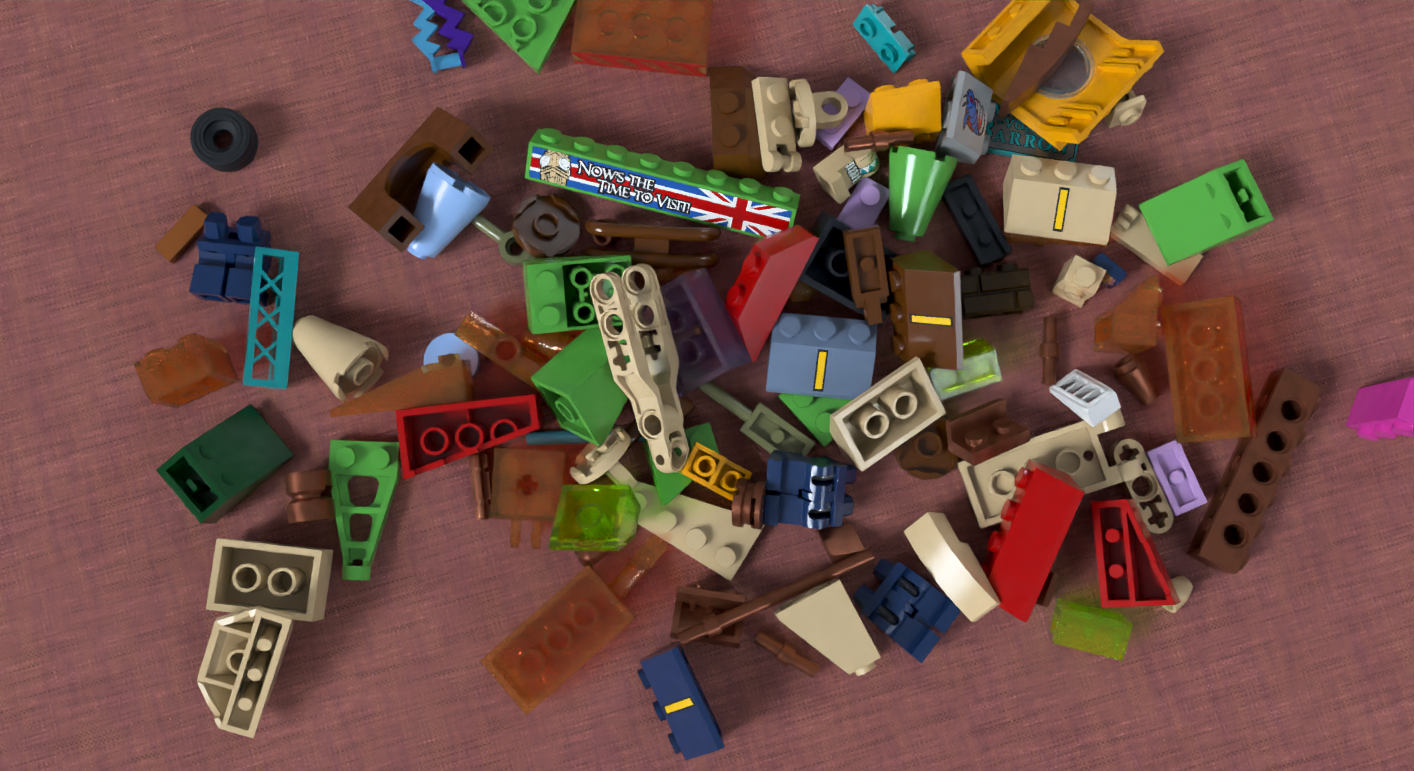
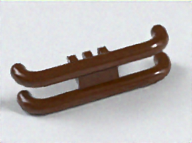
(653, 243)

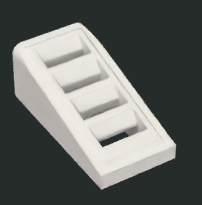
(1094, 411)

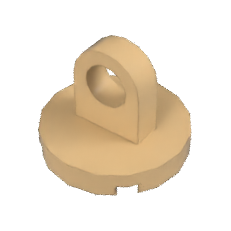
(808, 111)
(597, 460)

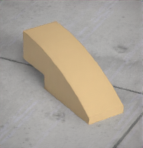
(952, 565)

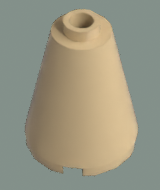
(340, 356)

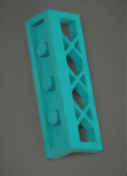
(283, 318)

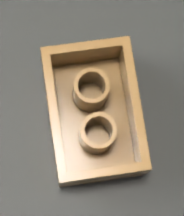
(270, 576)

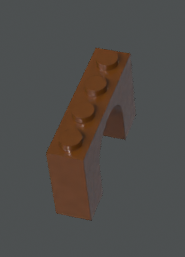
(386, 198)

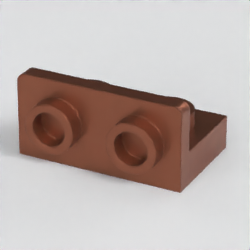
(984, 433)

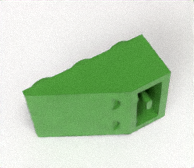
(1206, 212)
(560, 291)

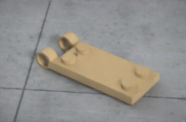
(1063, 449)

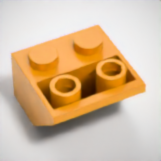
(906, 108)

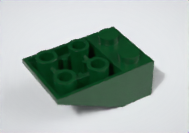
(225, 464)

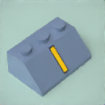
(821, 356)

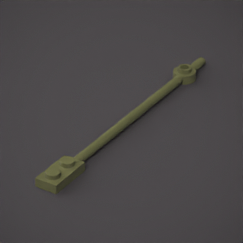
(760, 425)

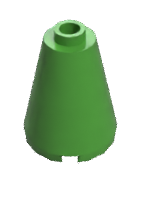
(915, 189)

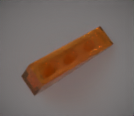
(427, 386)

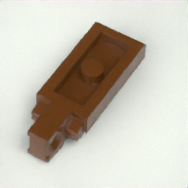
(867, 270)

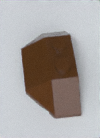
(735, 124)

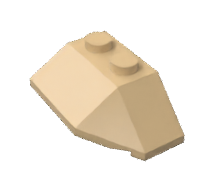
(243, 666)

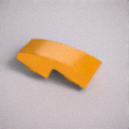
(713, 471)

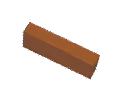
(182, 234)

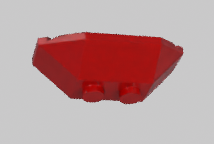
(767, 283)

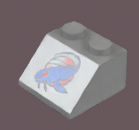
(965, 119)

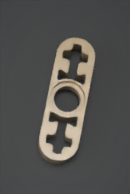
(1154, 487)

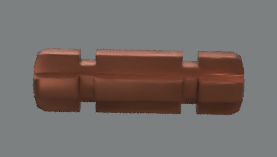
(481, 485)

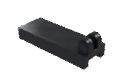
(975, 222)

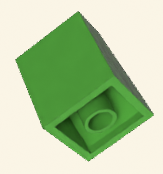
(582, 388)

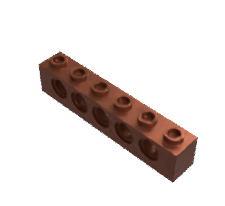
(1238, 479)

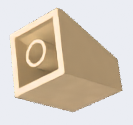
(832, 626)

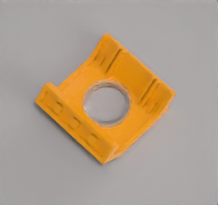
(1083, 86)

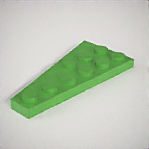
(526, 25)

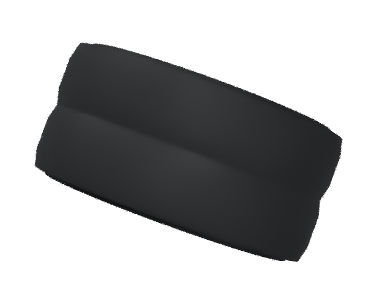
(210, 126)

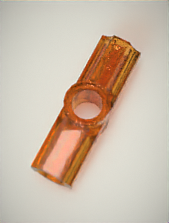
(487, 339)

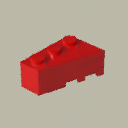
(1128, 559)

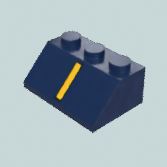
(681, 702)

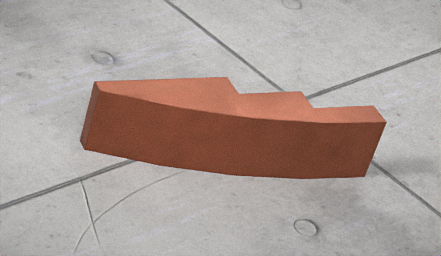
(1041, 63)

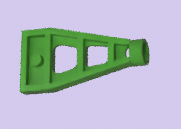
(369, 460)

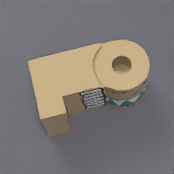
(843, 170)

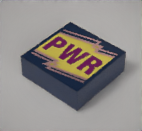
(1114, 272)

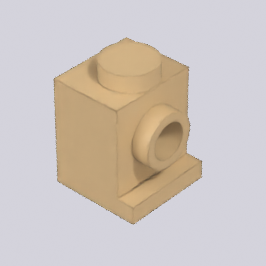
(1078, 281)

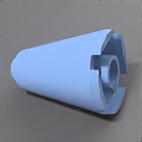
(444, 209)

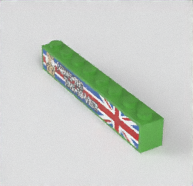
(659, 184)

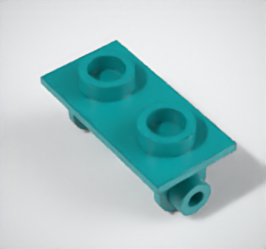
(876, 29)

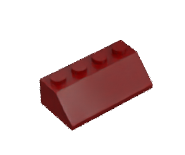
(1030, 536)

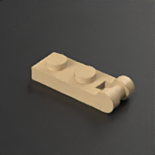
(775, 124)

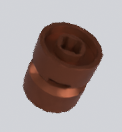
(309, 496)

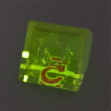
(595, 518)

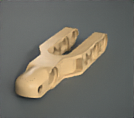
(651, 374)

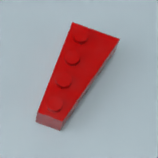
(455, 430)

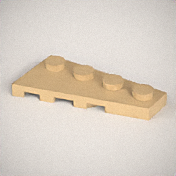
(696, 529)

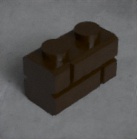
(995, 292)

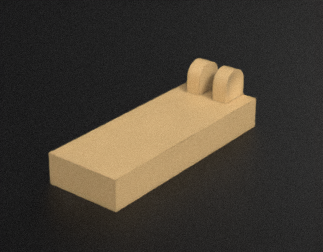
(1134, 234)

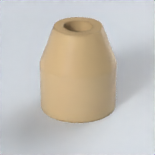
(1183, 588)

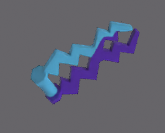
(460, 39)

